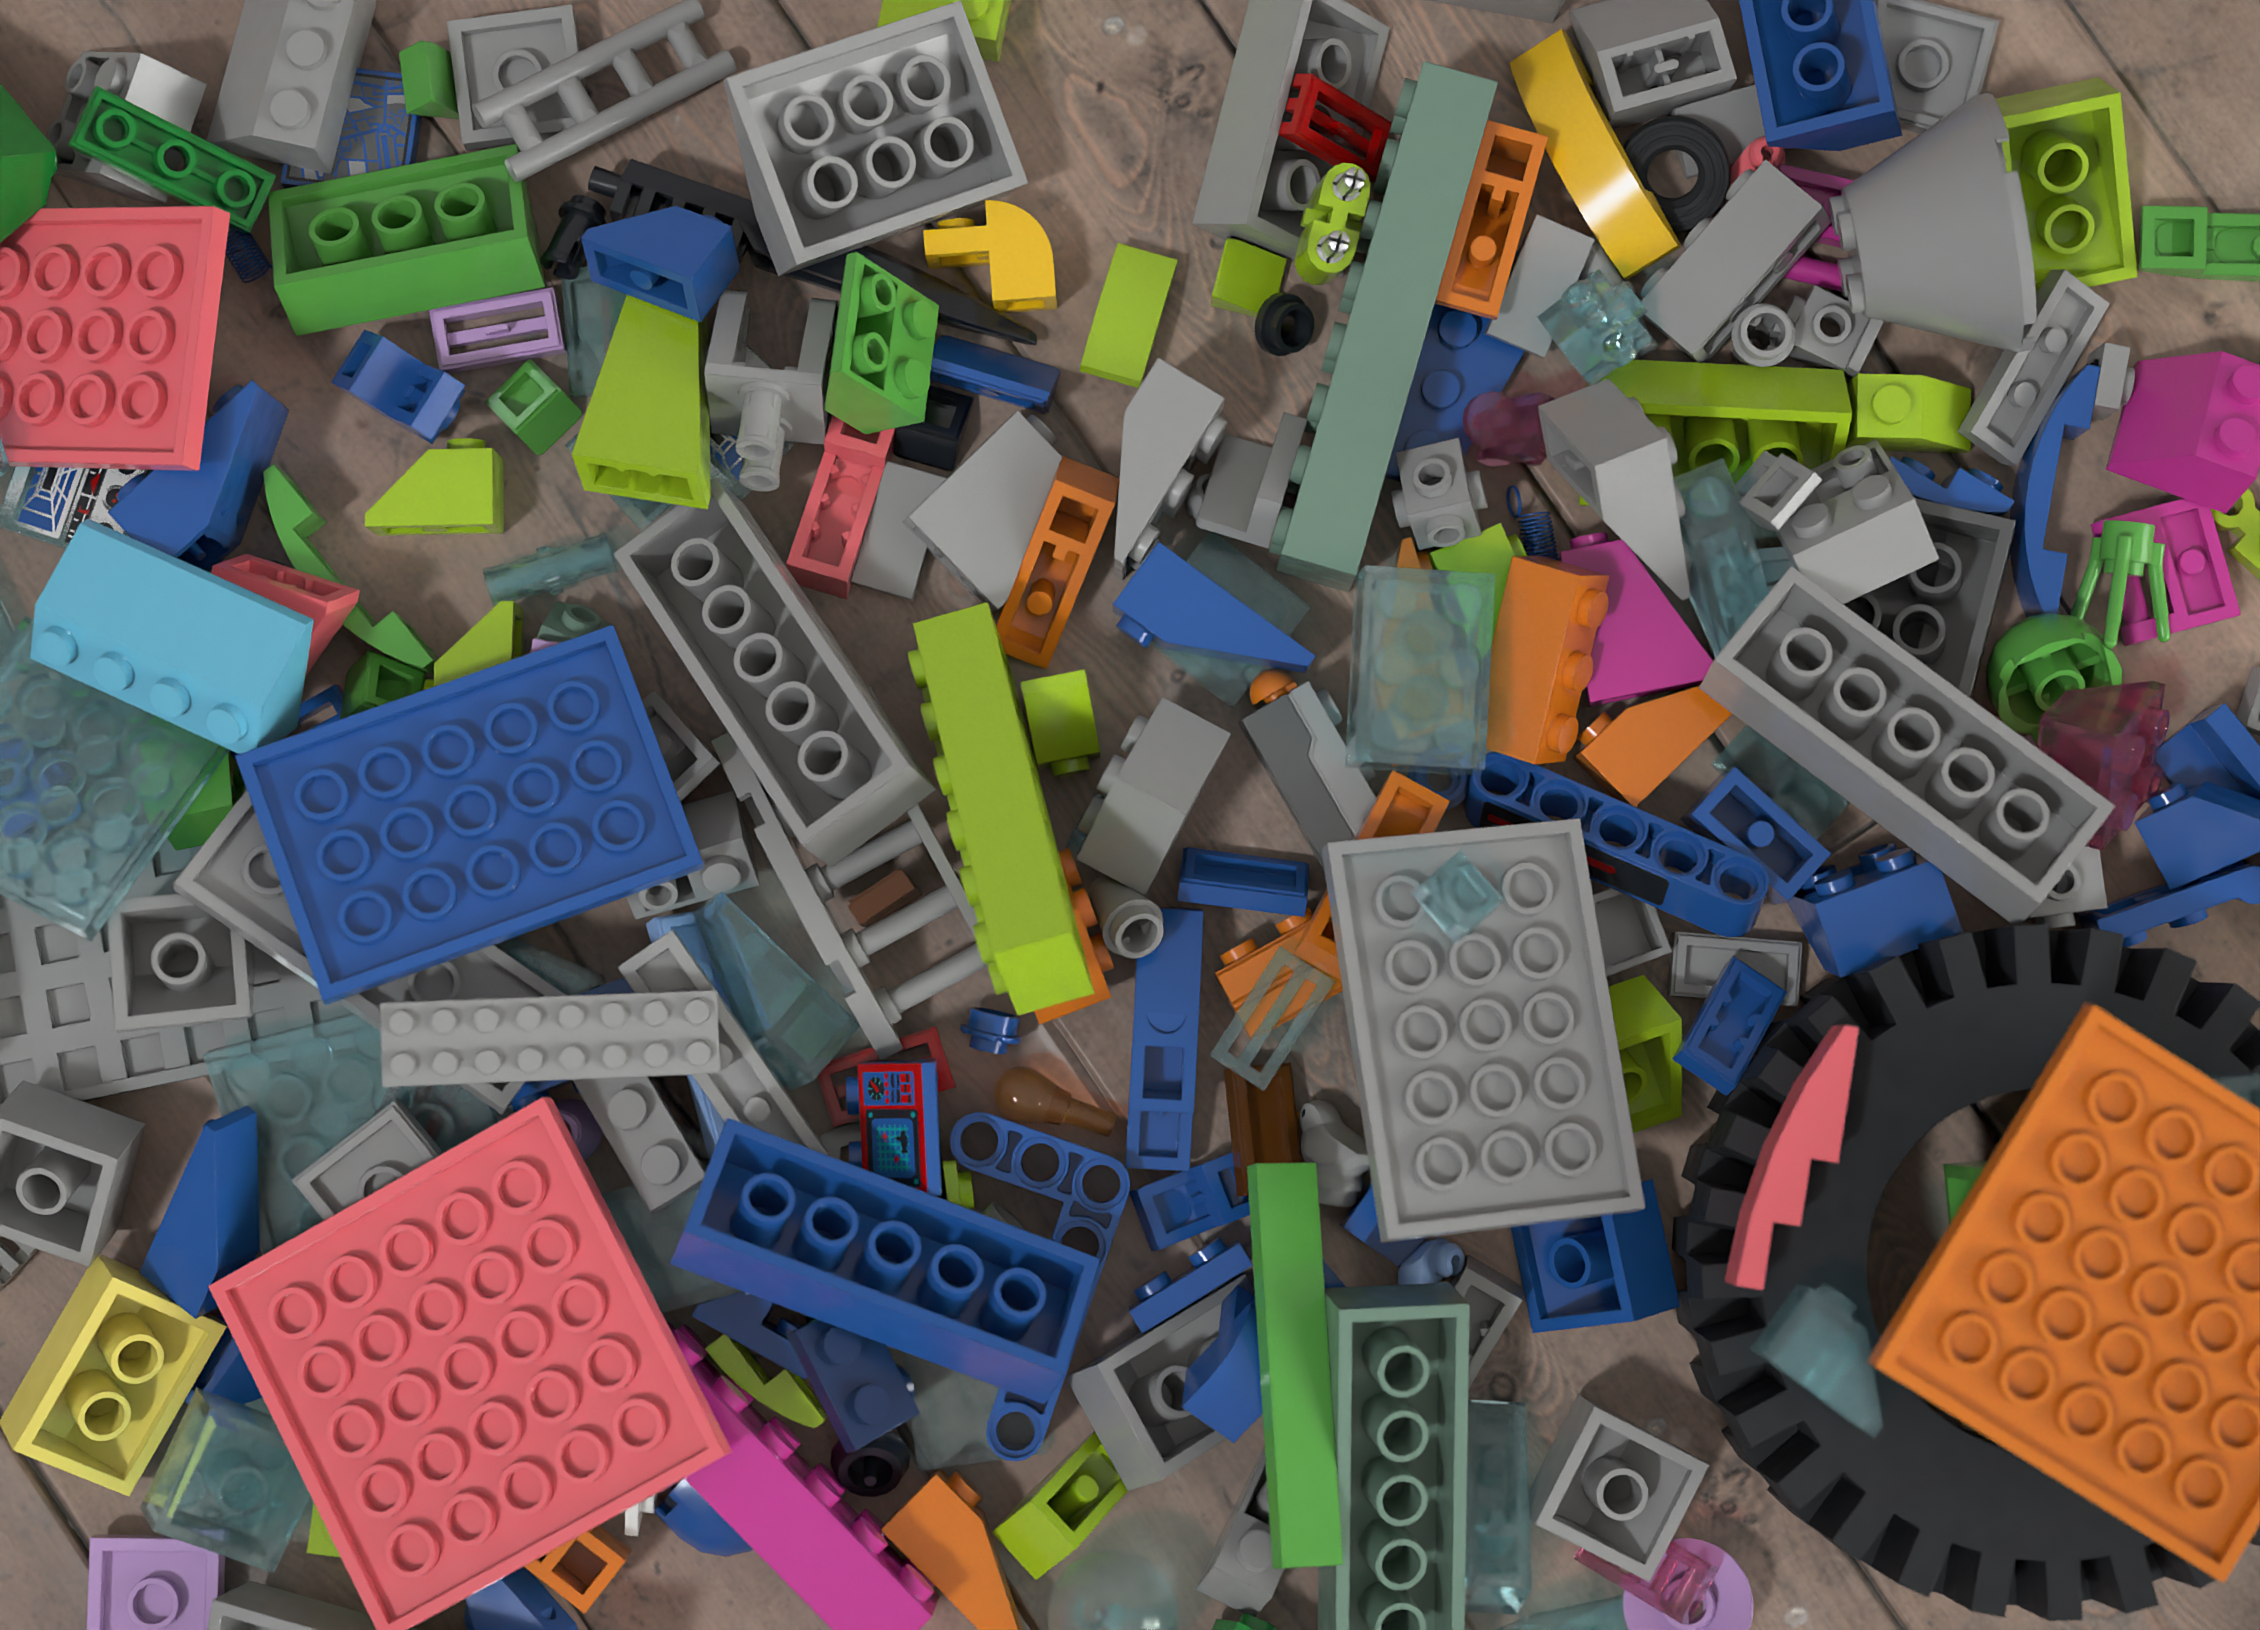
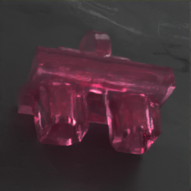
(1506, 428)

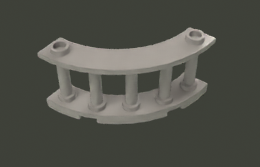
(849, 950)

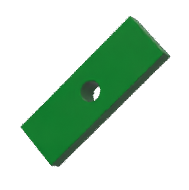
(136, 144)

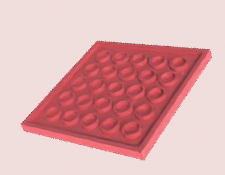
(469, 1368)

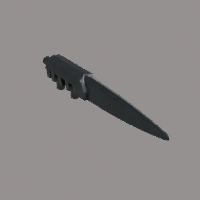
(650, 189)

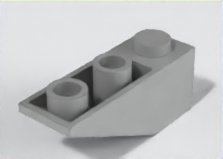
(1242, 1558)

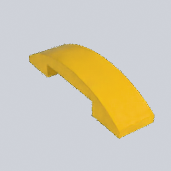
(1590, 156)

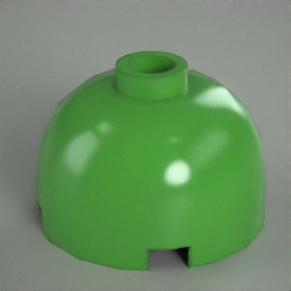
(2040, 662)

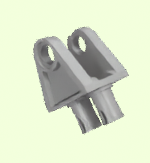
(767, 403)

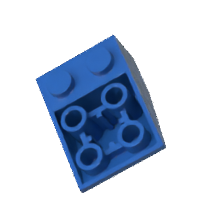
(207, 510)

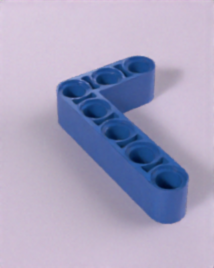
(1076, 1211)

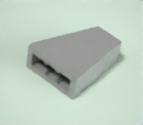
(989, 508)

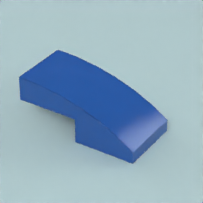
(1189, 1202)

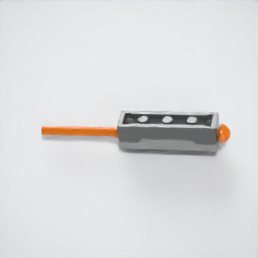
(1307, 759)

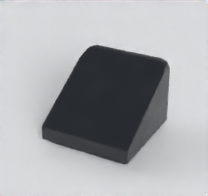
(940, 436)

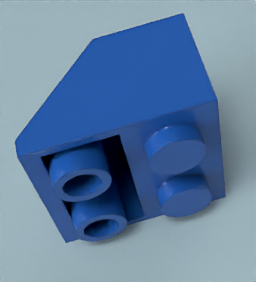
(1874, 908)

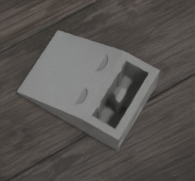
(1163, 436)
(1622, 472)

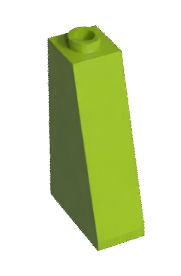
(649, 411)

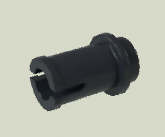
(566, 243)

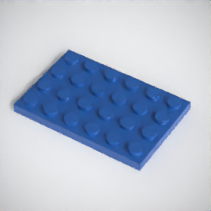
(468, 814)

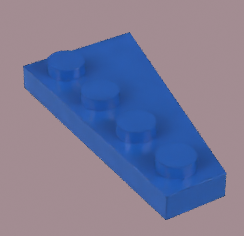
(1451, 370)

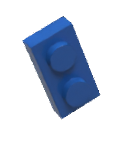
(1164, 1297)

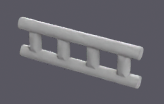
(593, 125)

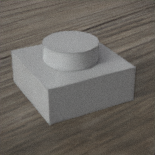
(2114, 380)

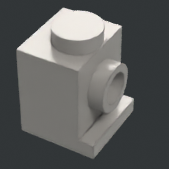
(1823, 352)

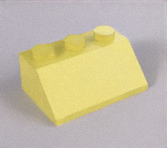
(109, 1378)

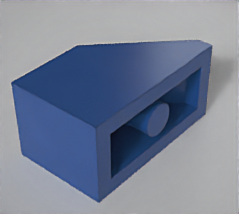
(665, 259)
(2199, 830)

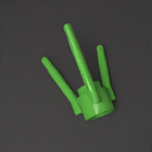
(2125, 550)

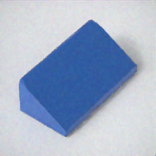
(994, 374)

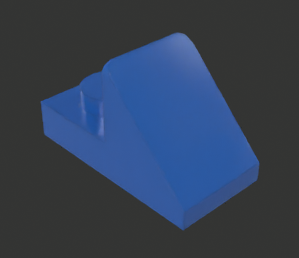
(746, 1321)

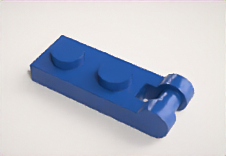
(2177, 906)

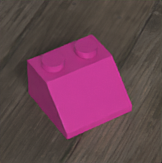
(2192, 428)

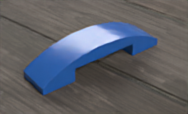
(2035, 570)

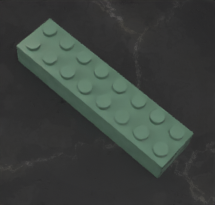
(1389, 316)

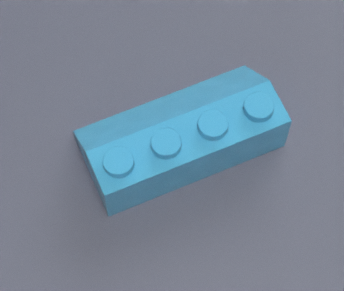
(173, 640)

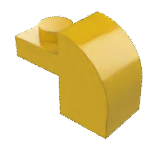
(1013, 248)

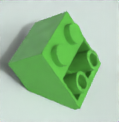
(880, 350)

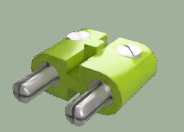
(1332, 224)

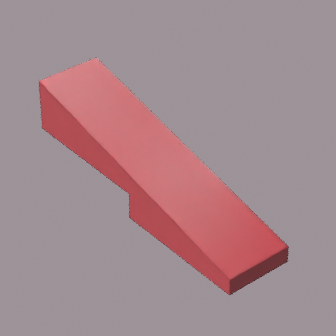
(839, 508)

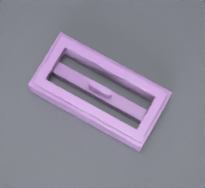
(503, 354)

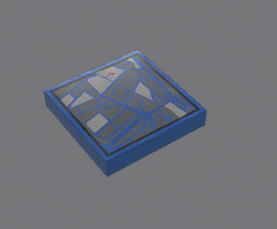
(373, 133)

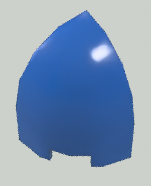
(699, 1523)

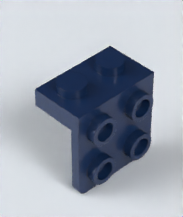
(854, 1381)

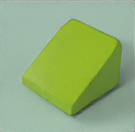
(1246, 277)

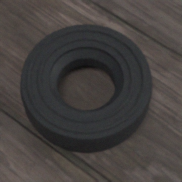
(1705, 149)

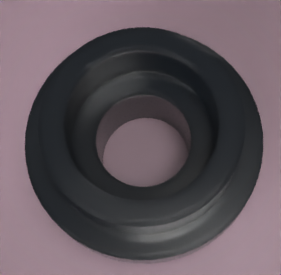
(1283, 324)

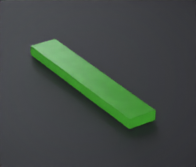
(1294, 1365)

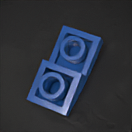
(1961, 489)

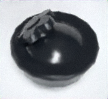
(874, 1467)

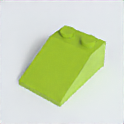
(2073, 179)

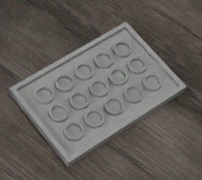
(1484, 1057)

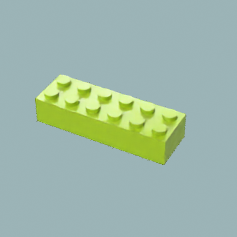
(998, 811)

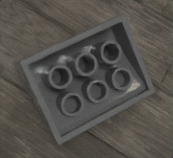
(1950, 604)

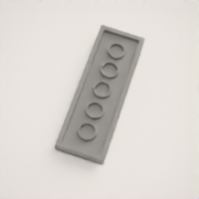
(241, 889)

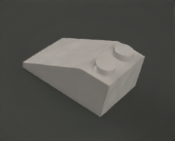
(1138, 1393)

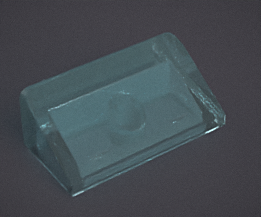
(589, 324)

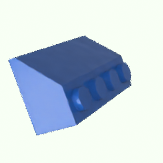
(1820, 73)

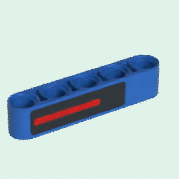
(1647, 841)

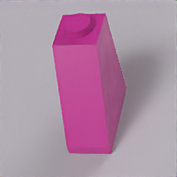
(1643, 639)

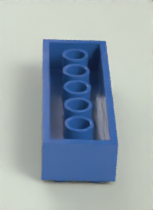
(886, 1261)

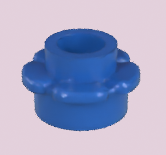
(991, 1030)

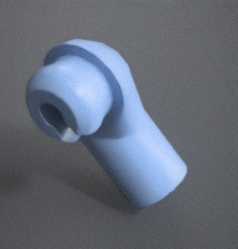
(1432, 1263)

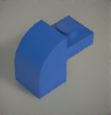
(400, 386)
(1225, 1379)

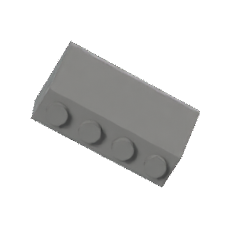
(291, 80)
(1253, 175)

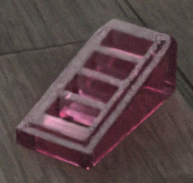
(1688, 1594)

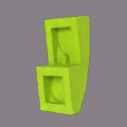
(1128, 315)
(783, 1393)

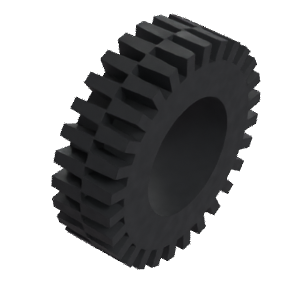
(1933, 1037)

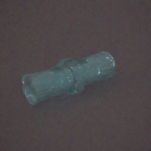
(550, 569)

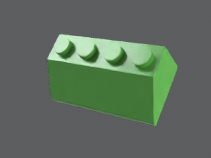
(403, 241)

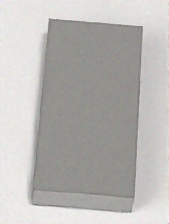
(1541, 273)
(890, 553)
(1701, 957)

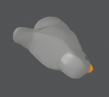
(1336, 1150)

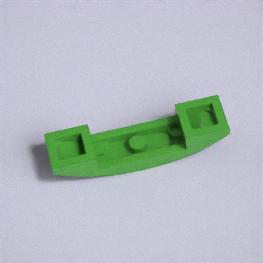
(2199, 243)
(295, 522)

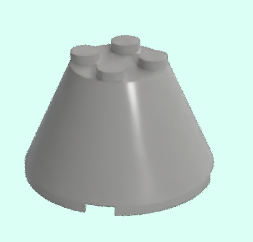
(1942, 234)

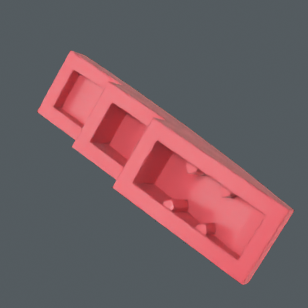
(1804, 1130)

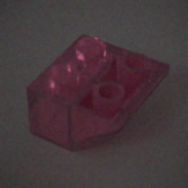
(2109, 744)

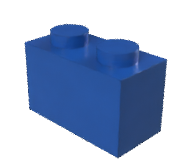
(1750, 822)

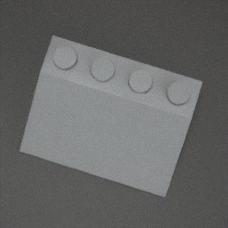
(871, 137)

